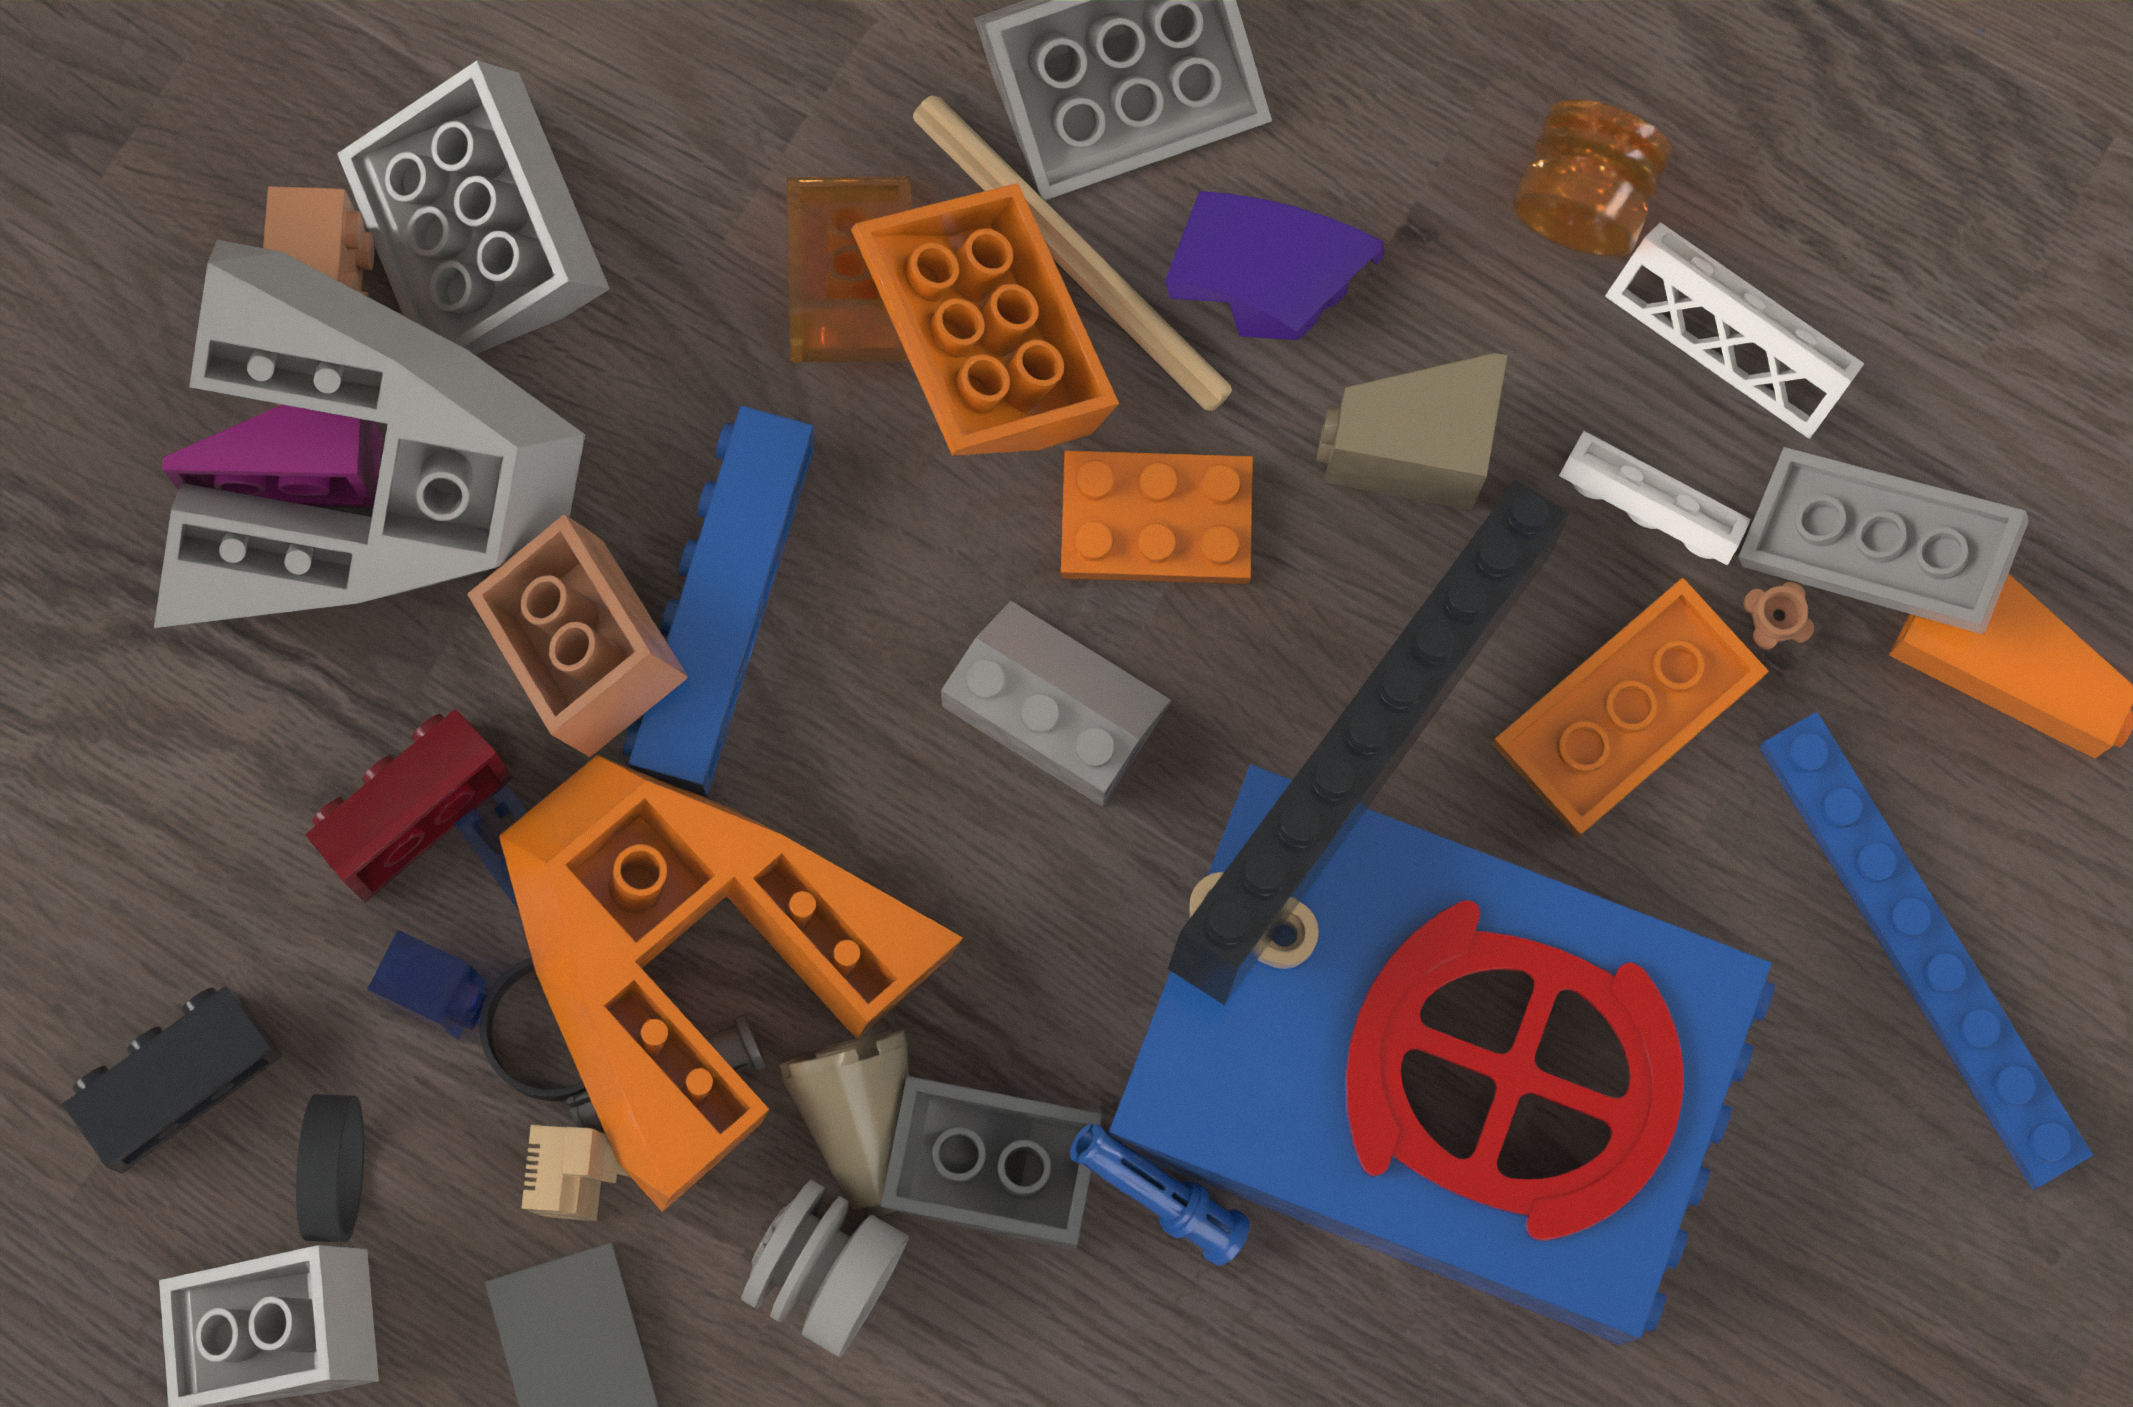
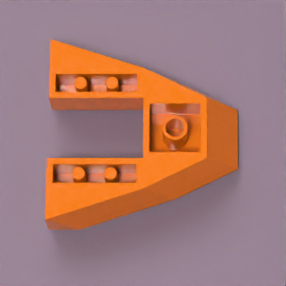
(619, 873)

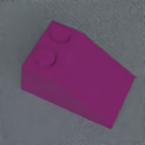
(288, 458)

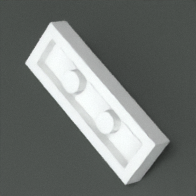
(1654, 499)

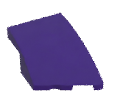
(1268, 262)

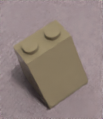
(1417, 432)

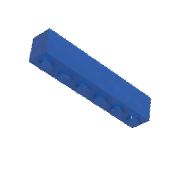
(723, 595)

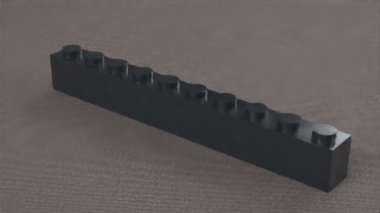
(1366, 745)

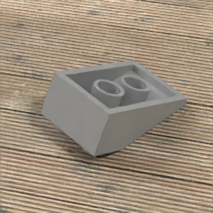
(269, 1328)

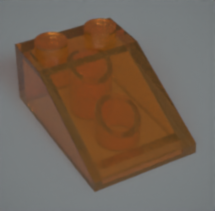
(831, 292)

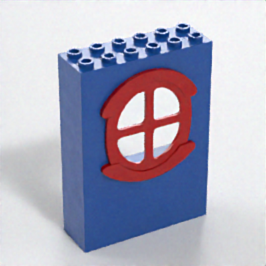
(1305, 1104)

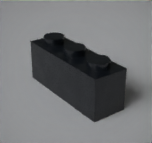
(170, 1078)

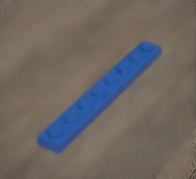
(1925, 951)

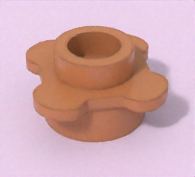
(1785, 598)

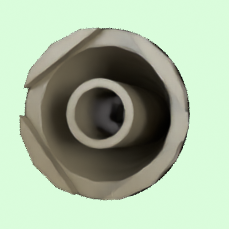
(852, 1109)

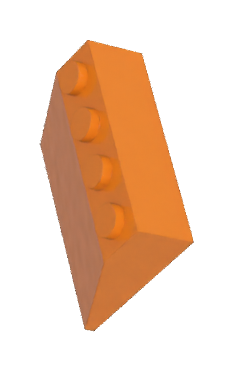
(987, 323)

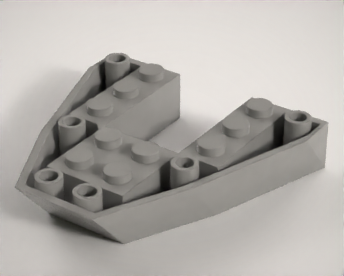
(463, 467)

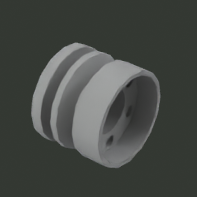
(824, 1267)

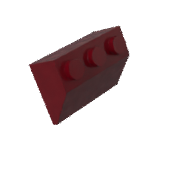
(407, 804)

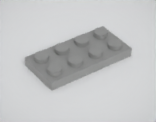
(1884, 539)

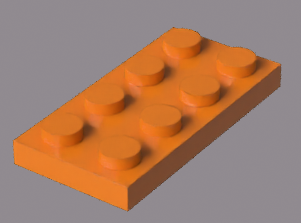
(1629, 707)

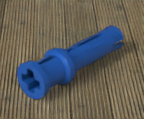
(1181, 1207)

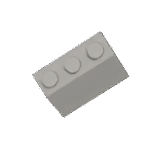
(1053, 702)

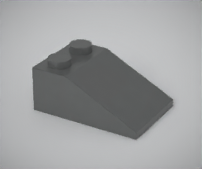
(988, 1163)

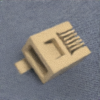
(568, 1172)

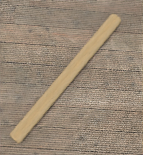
(1078, 257)

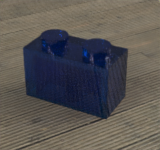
(429, 986)

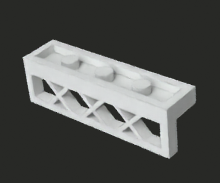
(1745, 310)

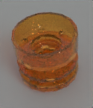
(1592, 178)

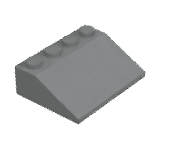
(1119, 83)
(473, 212)

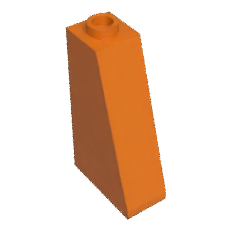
(2028, 670)

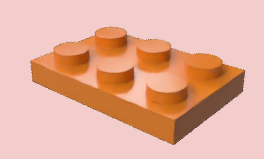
(1157, 517)

